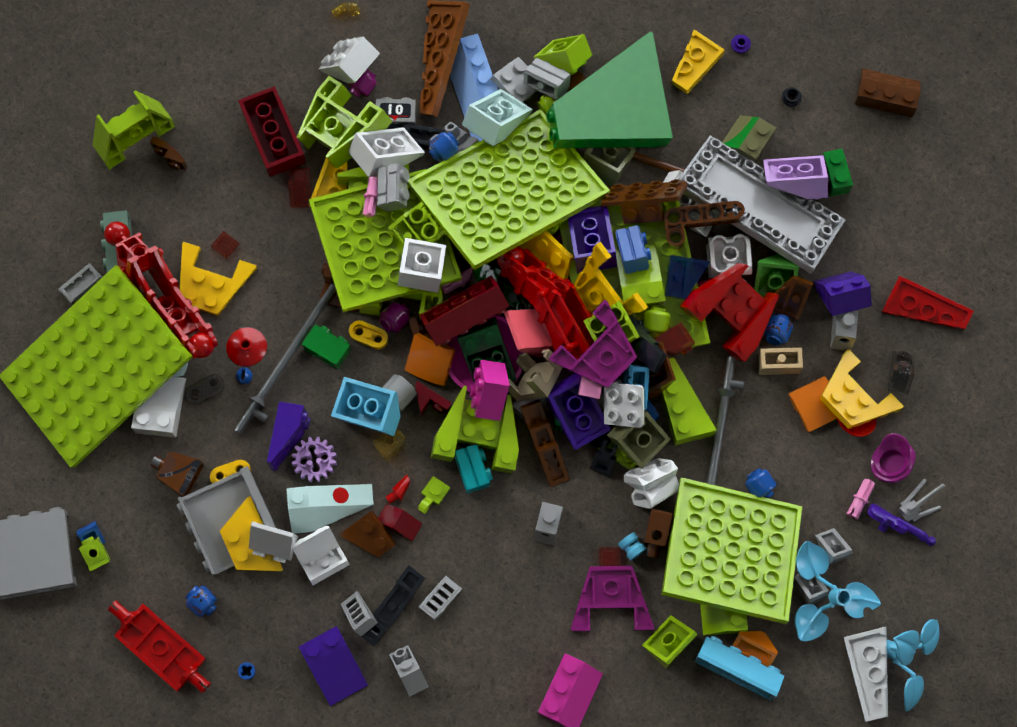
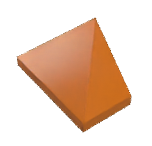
(757, 645)

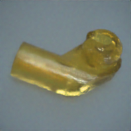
(346, 7)

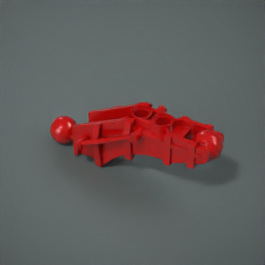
(551, 297)
(173, 307)

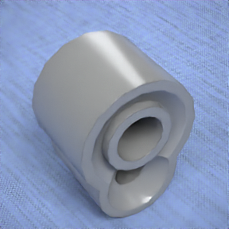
(404, 389)

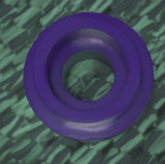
(740, 48)

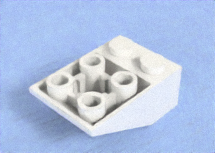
(349, 59)

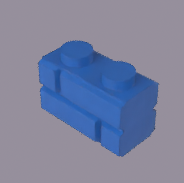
(632, 249)

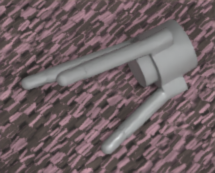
(911, 509)

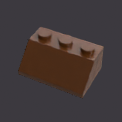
(888, 93)

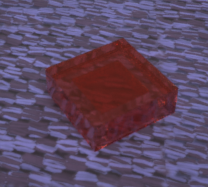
(225, 245)
(609, 556)

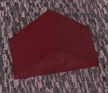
(400, 522)

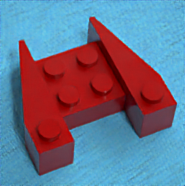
(737, 305)

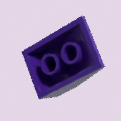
(587, 230)
(844, 292)
(577, 414)
(288, 430)
(333, 666)

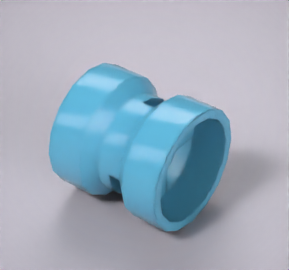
(632, 546)

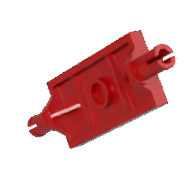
(159, 647)

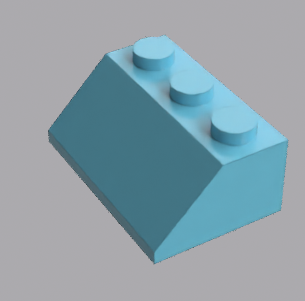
(367, 406)

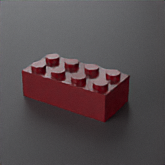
(272, 131)
(464, 311)

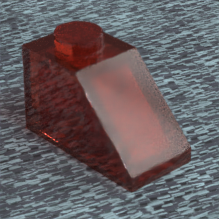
(677, 340)

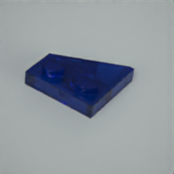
(683, 275)

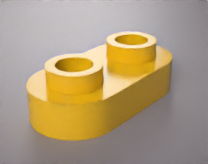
(370, 332)
(227, 469)

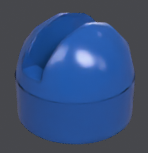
(248, 376)

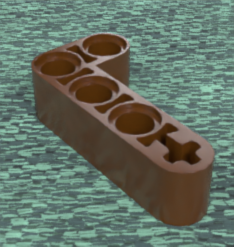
(704, 220)

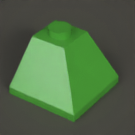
(773, 273)

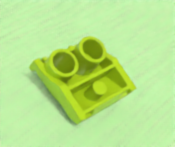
(417, 225)
(596, 328)

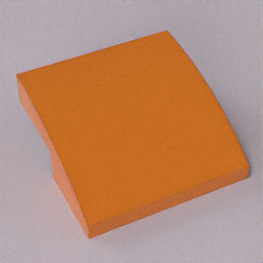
(429, 361)
(809, 406)

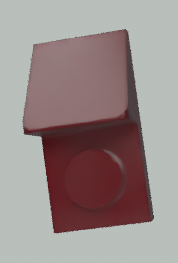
(427, 397)

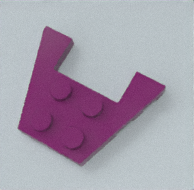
(605, 357)
(611, 589)

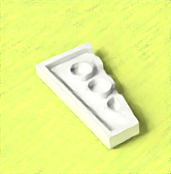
(869, 666)

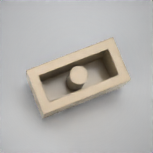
(780, 361)

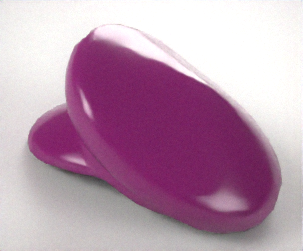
(897, 461)

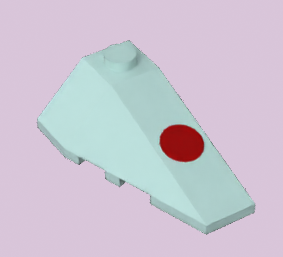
(322, 505)

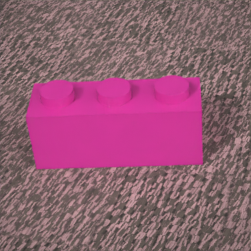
(570, 692)

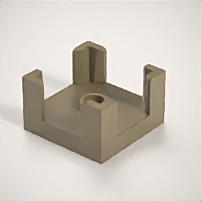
(537, 379)

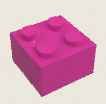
(489, 390)

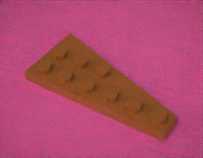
(441, 43)

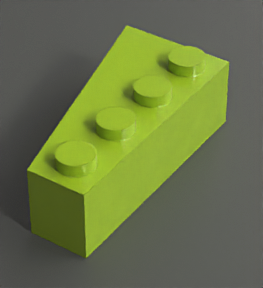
(684, 410)

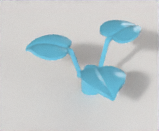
(809, 620)
(903, 651)

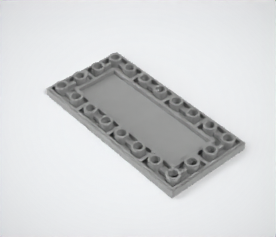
(780, 220)

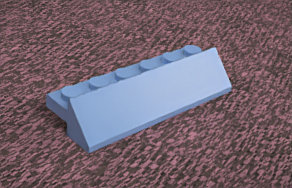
(471, 74)

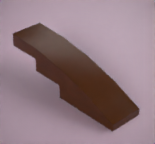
(544, 443)

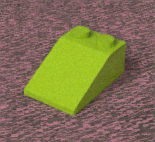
(645, 282)

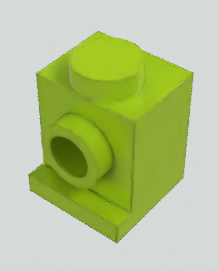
(102, 556)

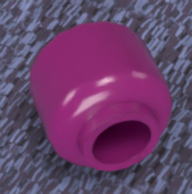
(364, 84)
(394, 317)

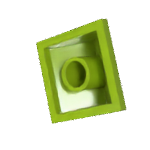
(669, 641)

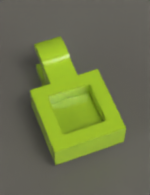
(434, 493)

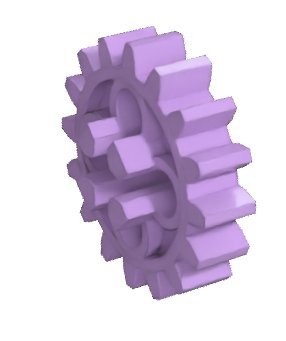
(304, 453)

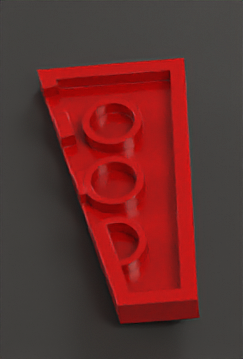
(925, 305)

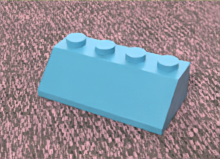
(739, 668)

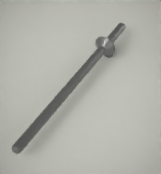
(725, 393)
(258, 400)

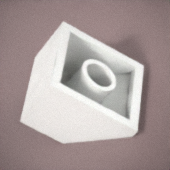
(421, 265)

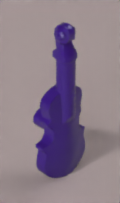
(900, 525)

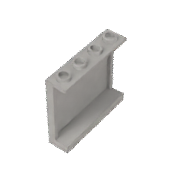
(211, 509)
(35, 553)

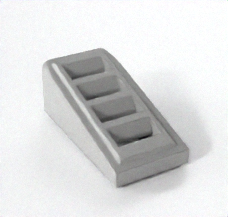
(429, 599)
(367, 622)

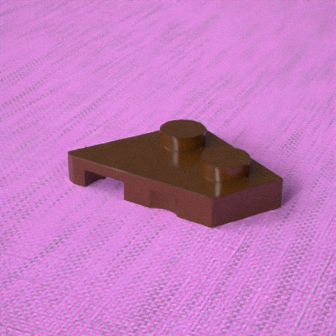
(793, 297)
(369, 535)

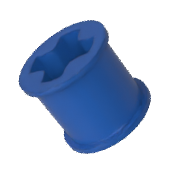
(241, 671)

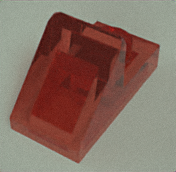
(299, 187)

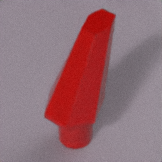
(399, 490)

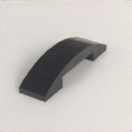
(394, 604)

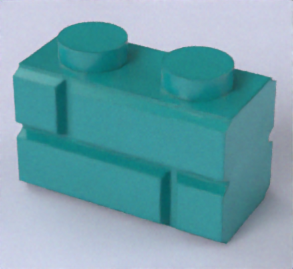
(472, 469)

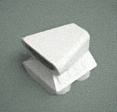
(726, 252)
(653, 482)

